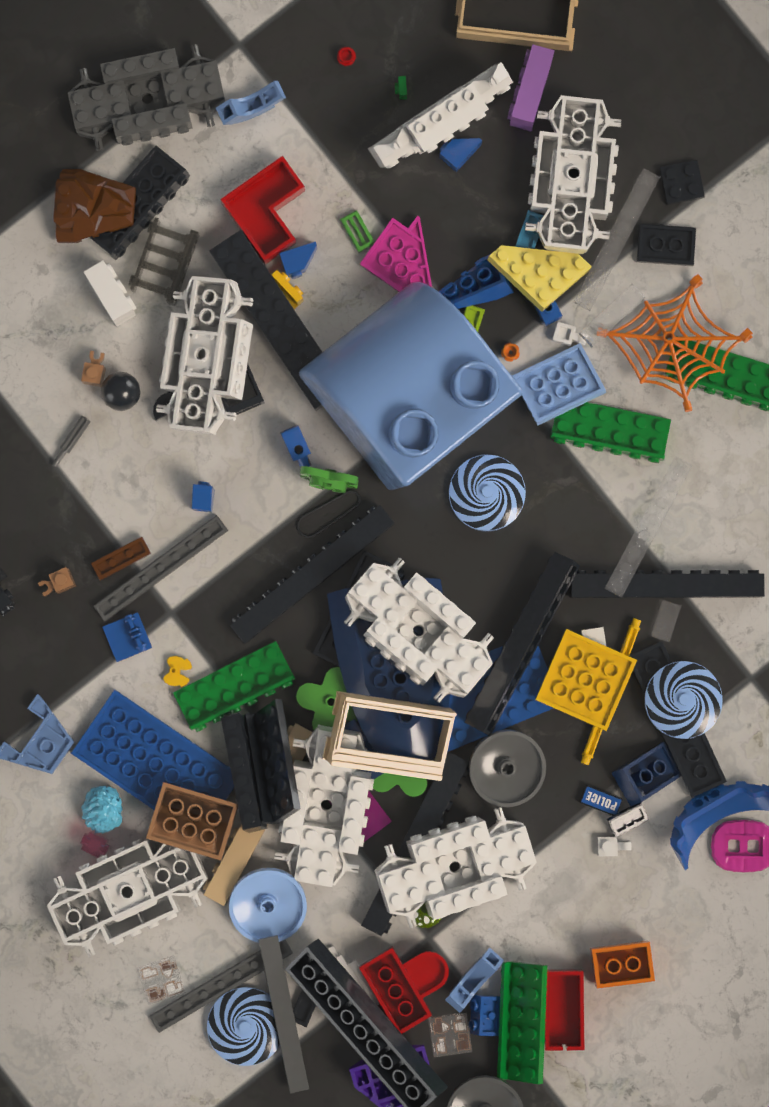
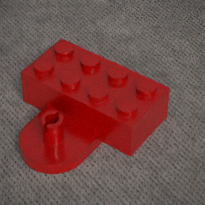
(404, 985)

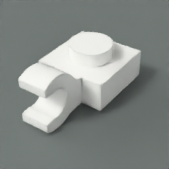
(566, 334)
(609, 846)

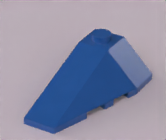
(477, 286)

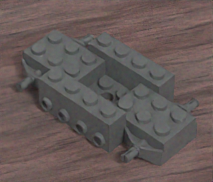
(119, 102)

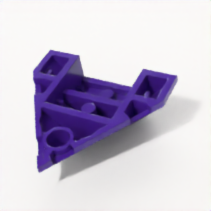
(372, 1087)

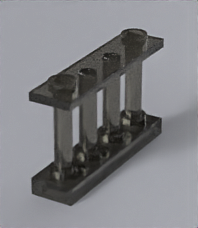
(183, 258)

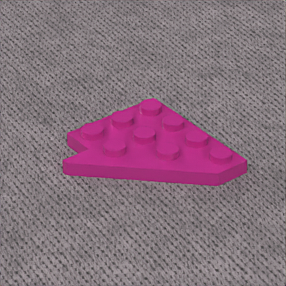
(399, 256)

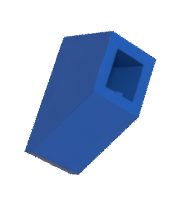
(203, 497)

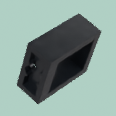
(247, 404)

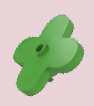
(328, 479)
(316, 698)
(410, 785)

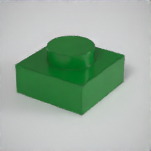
(401, 88)

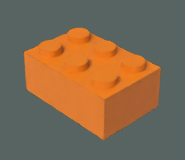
(622, 964)

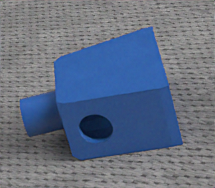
(292, 438)

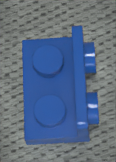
(484, 1015)

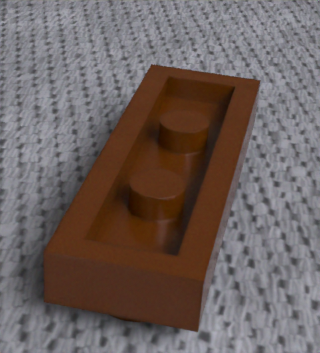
(121, 558)

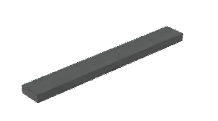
(160, 568)
(212, 989)
(283, 1014)

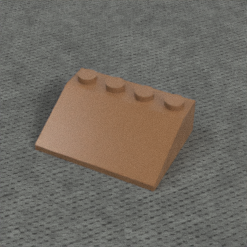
(192, 821)

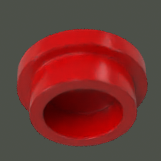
(346, 56)

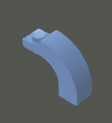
(251, 106)
(474, 979)

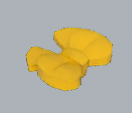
(174, 677)

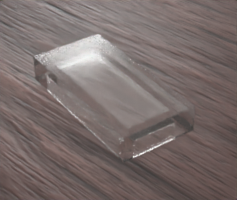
(665, 621)

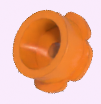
(510, 347)

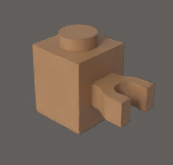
(94, 372)
(60, 581)

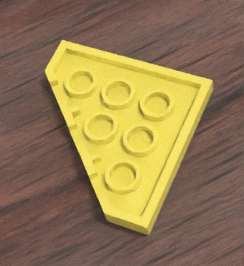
(539, 273)

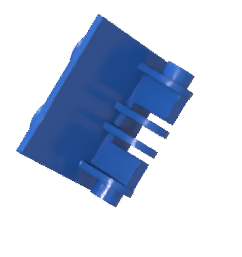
(127, 637)

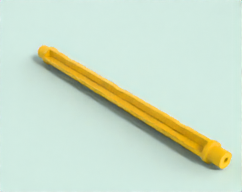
(596, 732)

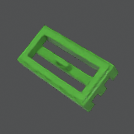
(365, 245)

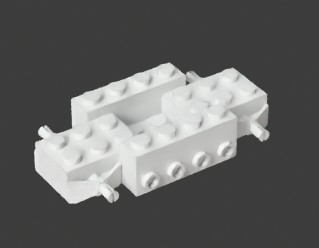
(442, 118)
(566, 201)
(222, 372)
(395, 613)
(320, 833)
(482, 858)
(100, 902)

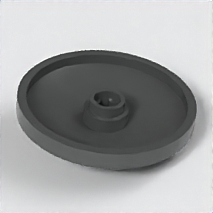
(507, 768)
(485, 1092)

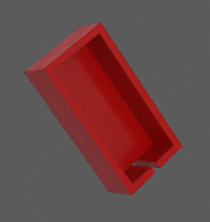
(564, 1010)

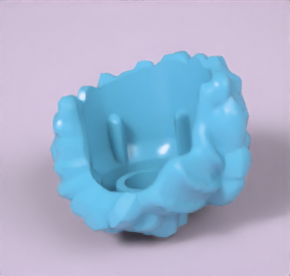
(102, 809)

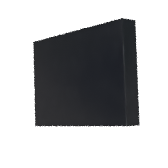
(666, 245)

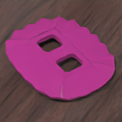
(743, 860)

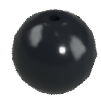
(120, 391)

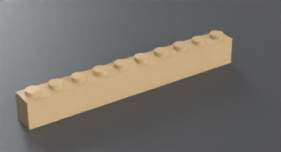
(244, 843)

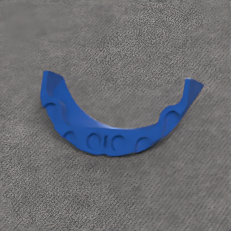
(711, 807)

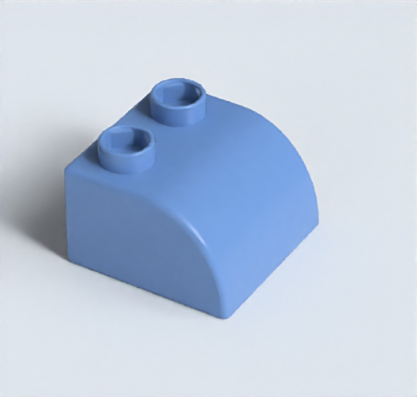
(410, 384)

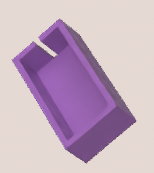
(529, 93)

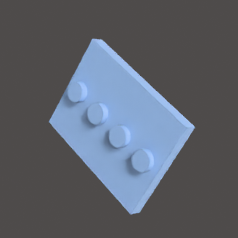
(559, 384)

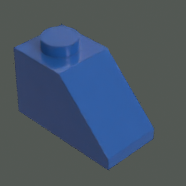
(459, 151)
(298, 259)

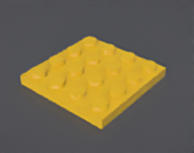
(586, 680)

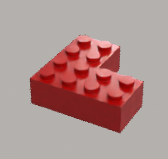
(255, 207)

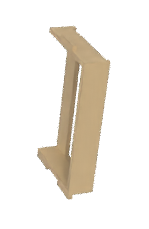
(516, 38)
(386, 762)

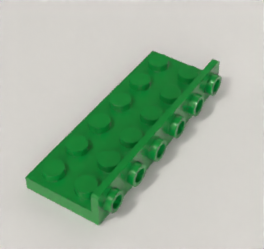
(742, 380)
(613, 430)
(234, 686)
(522, 1022)

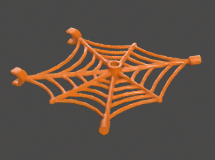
(694, 283)

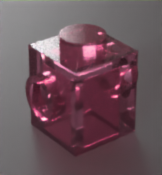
(95, 844)

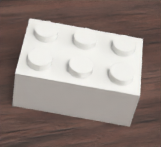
(111, 292)

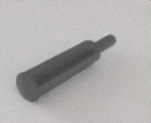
(72, 439)

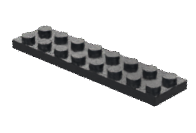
(692, 755)

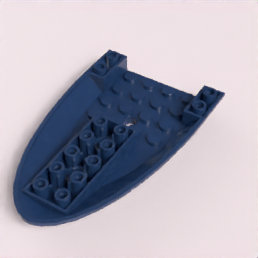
(371, 674)

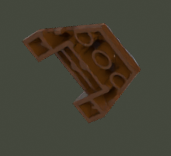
(90, 205)

